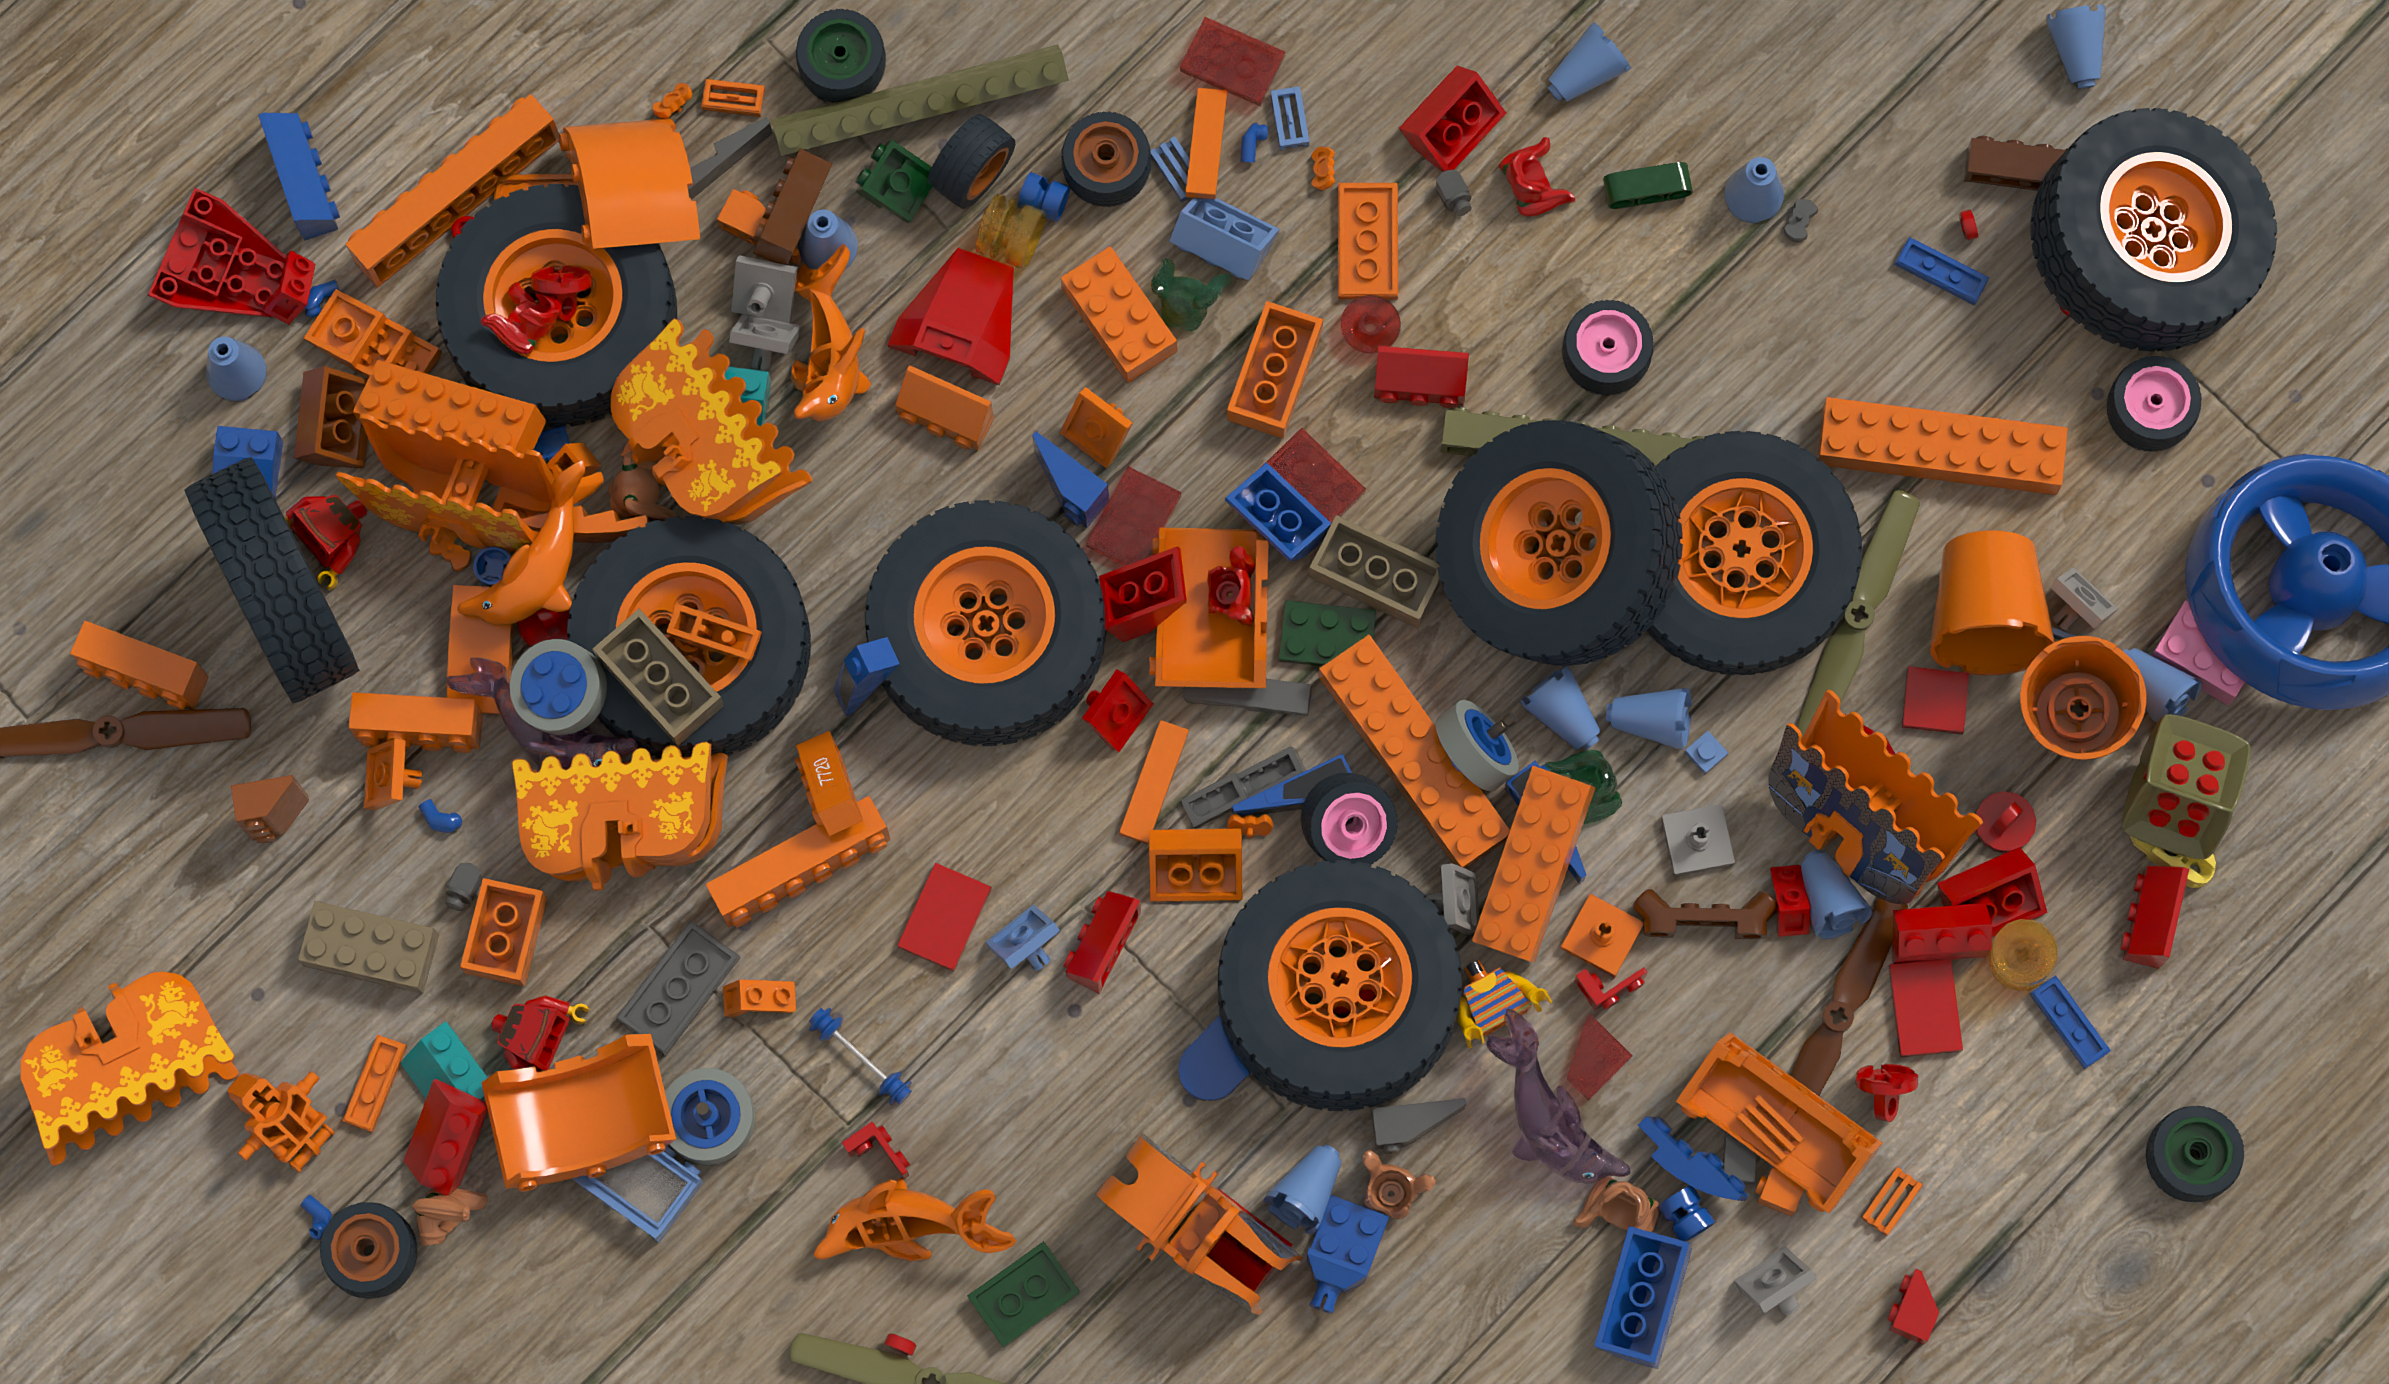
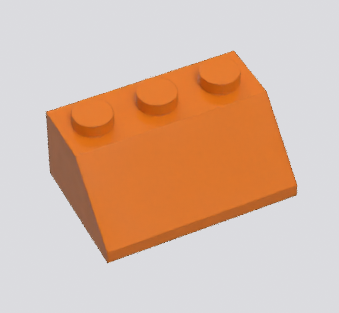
(944, 409)
(1195, 864)

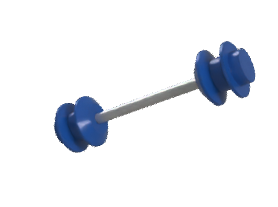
(829, 1027)

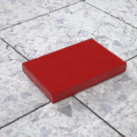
(944, 917)
(1925, 1007)

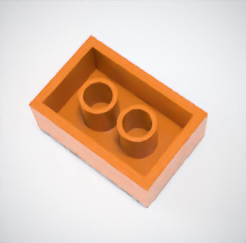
(503, 932)

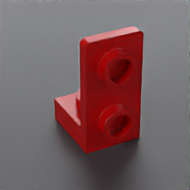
(294, 289)
(1791, 899)
(1591, 988)
(862, 1141)

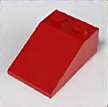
(1143, 594)

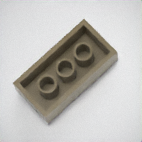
(1376, 571)
(658, 677)
(368, 947)

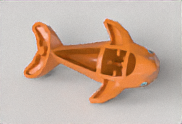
(833, 363)
(537, 572)
(894, 1216)

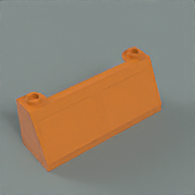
(1833, 1145)

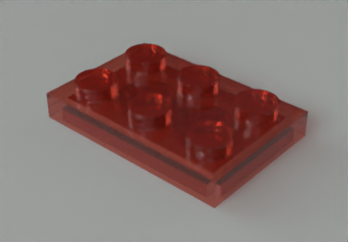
(1232, 61)
(1316, 475)
(1133, 518)

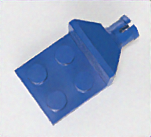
(1343, 1249)

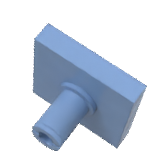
(1024, 939)

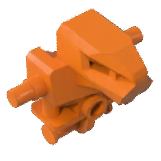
(280, 1118)

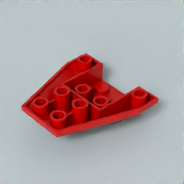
(217, 262)
(962, 316)

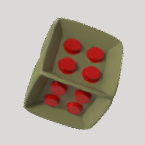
(2186, 786)

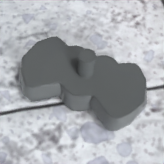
(1800, 219)

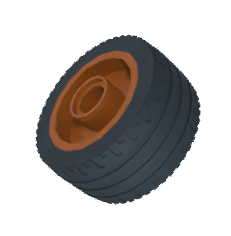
(1100, 138)
(971, 161)
(352, 1233)

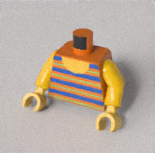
(1488, 998)

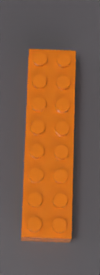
(452, 190)
(1942, 446)
(1412, 754)

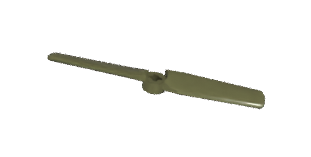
(1876, 575)
(869, 1364)

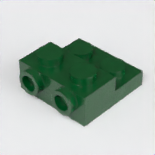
(895, 180)

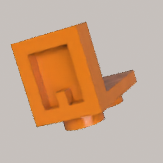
(758, 996)

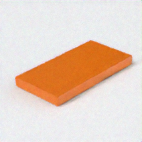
(1367, 240)

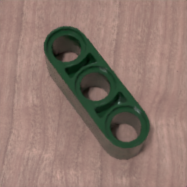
(1648, 185)

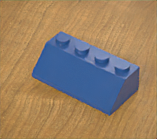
(299, 173)
(1643, 1297)

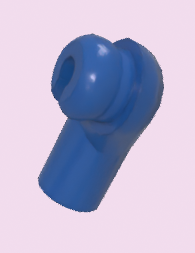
(1249, 139)
(316, 296)
(439, 821)
(320, 1214)

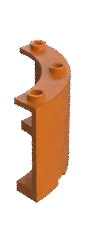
(631, 182)
(1208, 647)
(579, 1114)

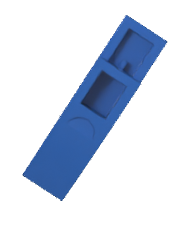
(1699, 1171)

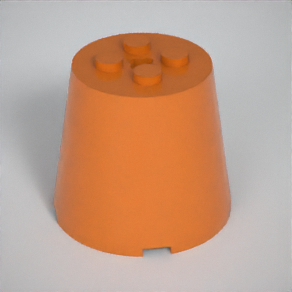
(1990, 605)
(2087, 674)

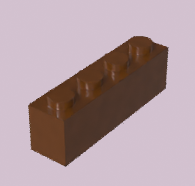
(2009, 163)
(793, 207)

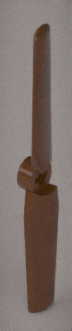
(143, 730)
(1850, 992)

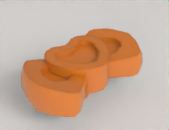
(673, 101)
(1323, 168)
(453, 553)
(1251, 824)

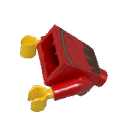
(328, 531)
(534, 1031)

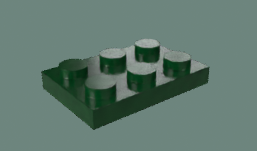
(1321, 632)
(1023, 1294)

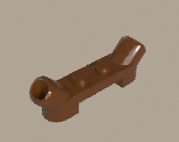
(1661, 919)

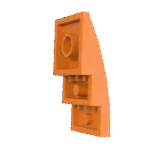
(363, 335)
(594, 528)
(476, 638)

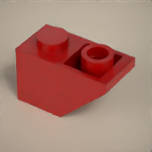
(1916, 1311)

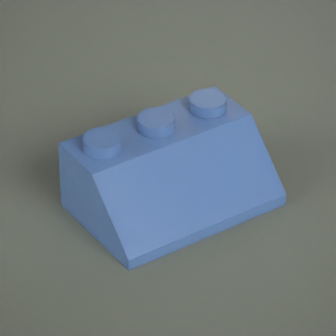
(1223, 236)

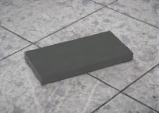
(678, 987)

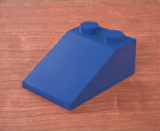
(263, 446)
(1076, 488)

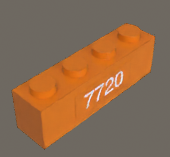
(827, 784)

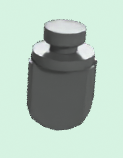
(1454, 192)
(463, 886)

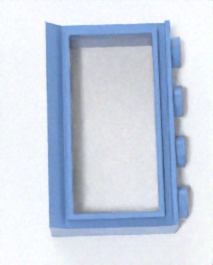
(647, 1190)

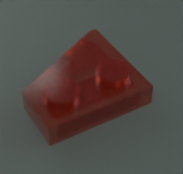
(1596, 1058)

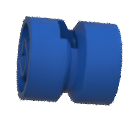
(1044, 195)
(490, 565)
(1687, 1225)

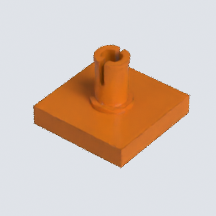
(1096, 427)
(387, 775)
(1602, 935)

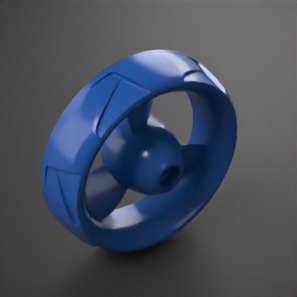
(2312, 583)

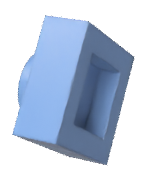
(1706, 752)

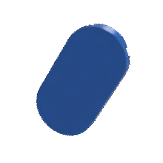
(1210, 1066)

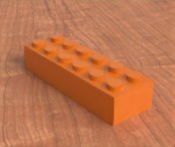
(448, 407)
(795, 864)
(1533, 864)

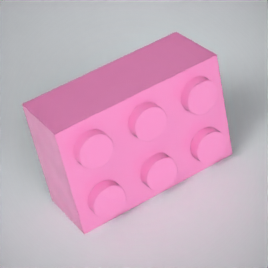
(2188, 651)

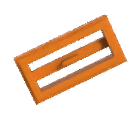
(733, 108)
(1751, 1109)
(1906, 1180)

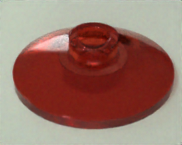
(1373, 311)

